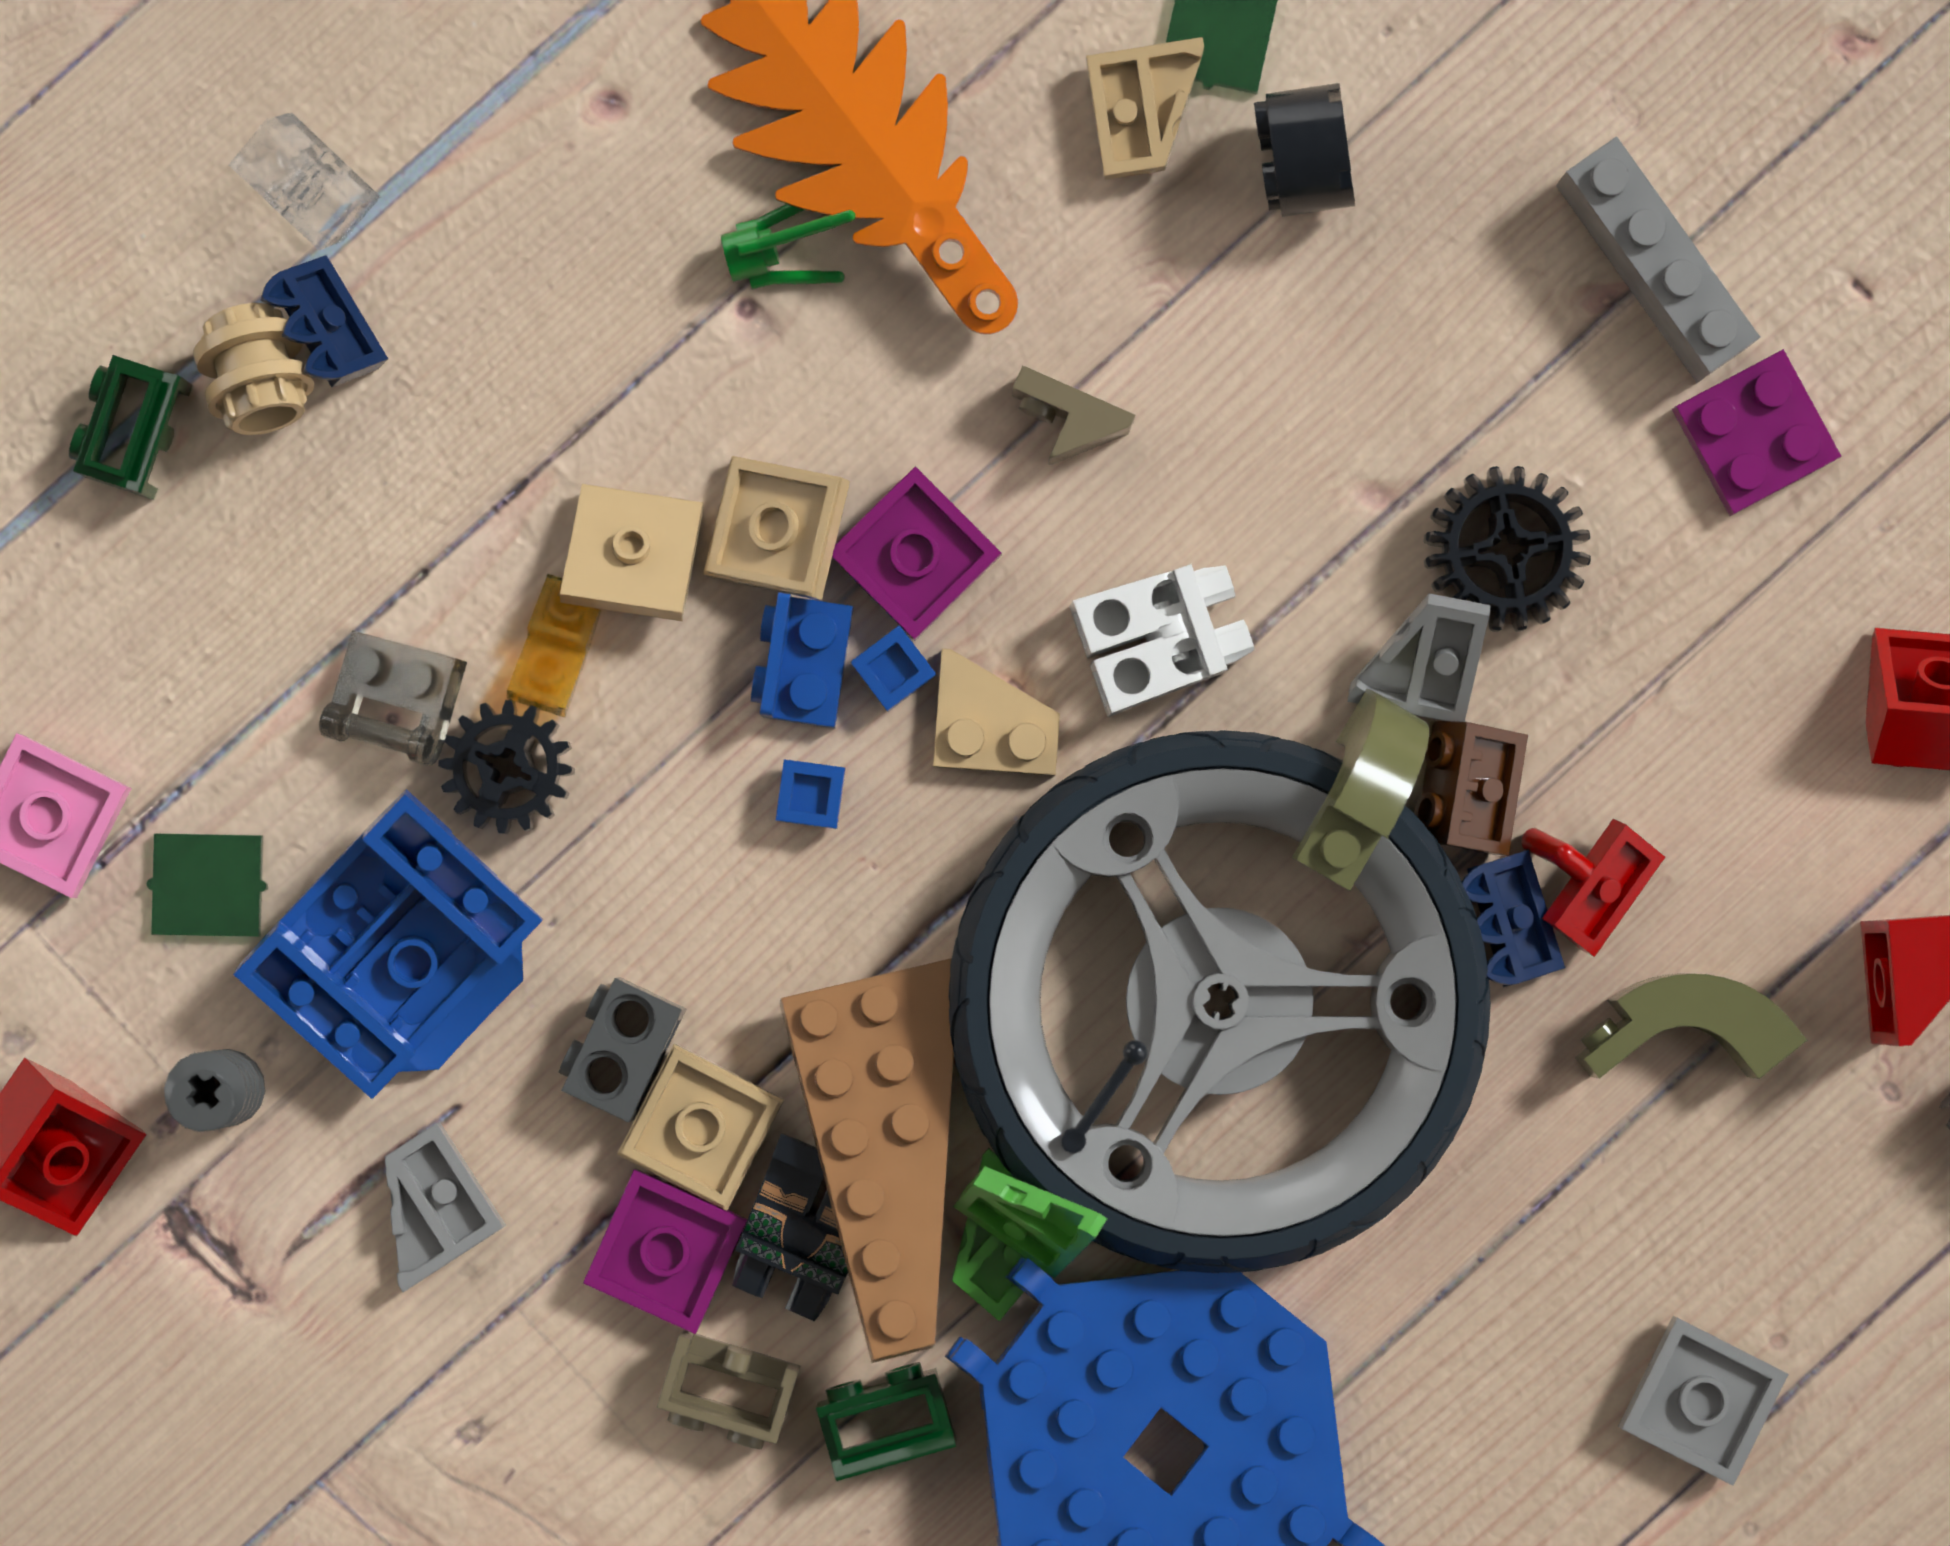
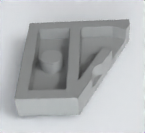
(1429, 659)
(435, 1205)

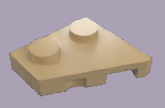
(991, 723)

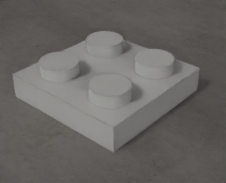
(1703, 1400)

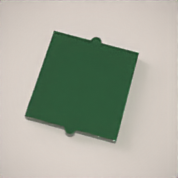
(1233, 39)
(207, 885)

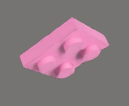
(54, 814)

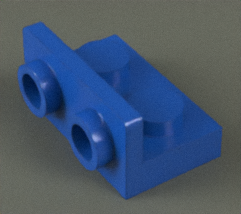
(803, 660)

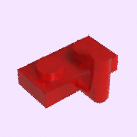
(1599, 885)

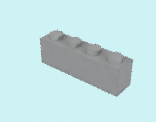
(1657, 259)

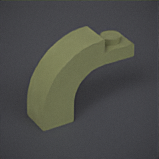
(1370, 791)
(1732, 1013)

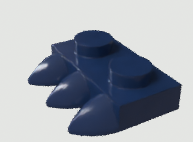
(324, 320)
(1512, 919)

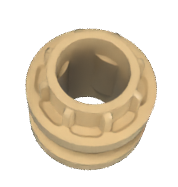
(253, 369)

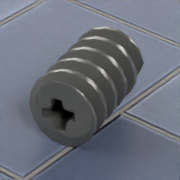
(192, 1082)

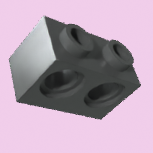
(636, 1056)

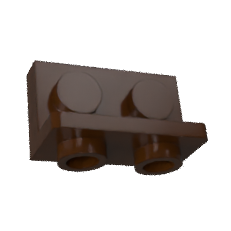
(1472, 785)

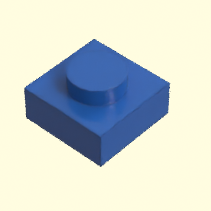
(893, 668)
(810, 794)

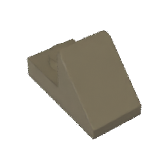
(1088, 419)

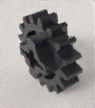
(493, 793)

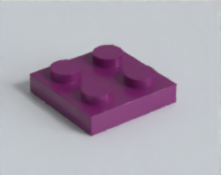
(1756, 432)
(915, 553)
(665, 1251)

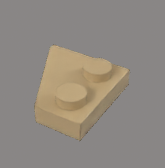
(1141, 103)

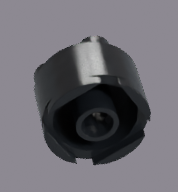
(1308, 150)

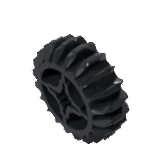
(1503, 520)

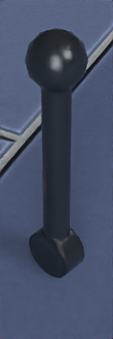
(1074, 1139)

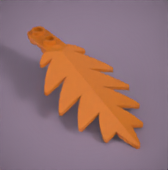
(851, 124)

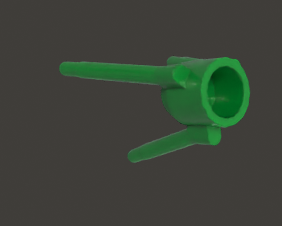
(753, 248)

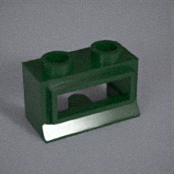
(149, 432)
(892, 1449)

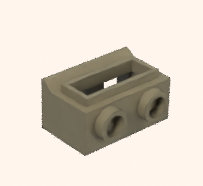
(694, 1411)

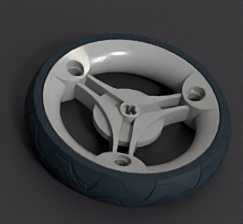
(1176, 1217)

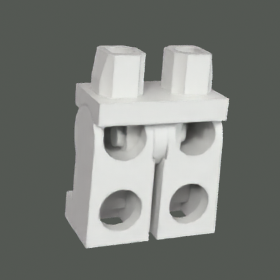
(1178, 631)

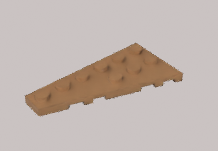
(878, 1104)

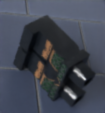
(789, 1235)

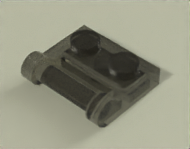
(397, 677)

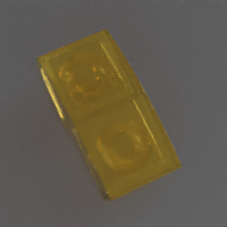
(553, 651)

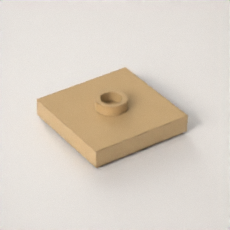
(776, 527)
(631, 552)
(700, 1127)

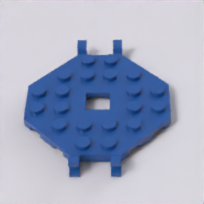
(1100, 1368)

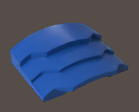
(394, 950)

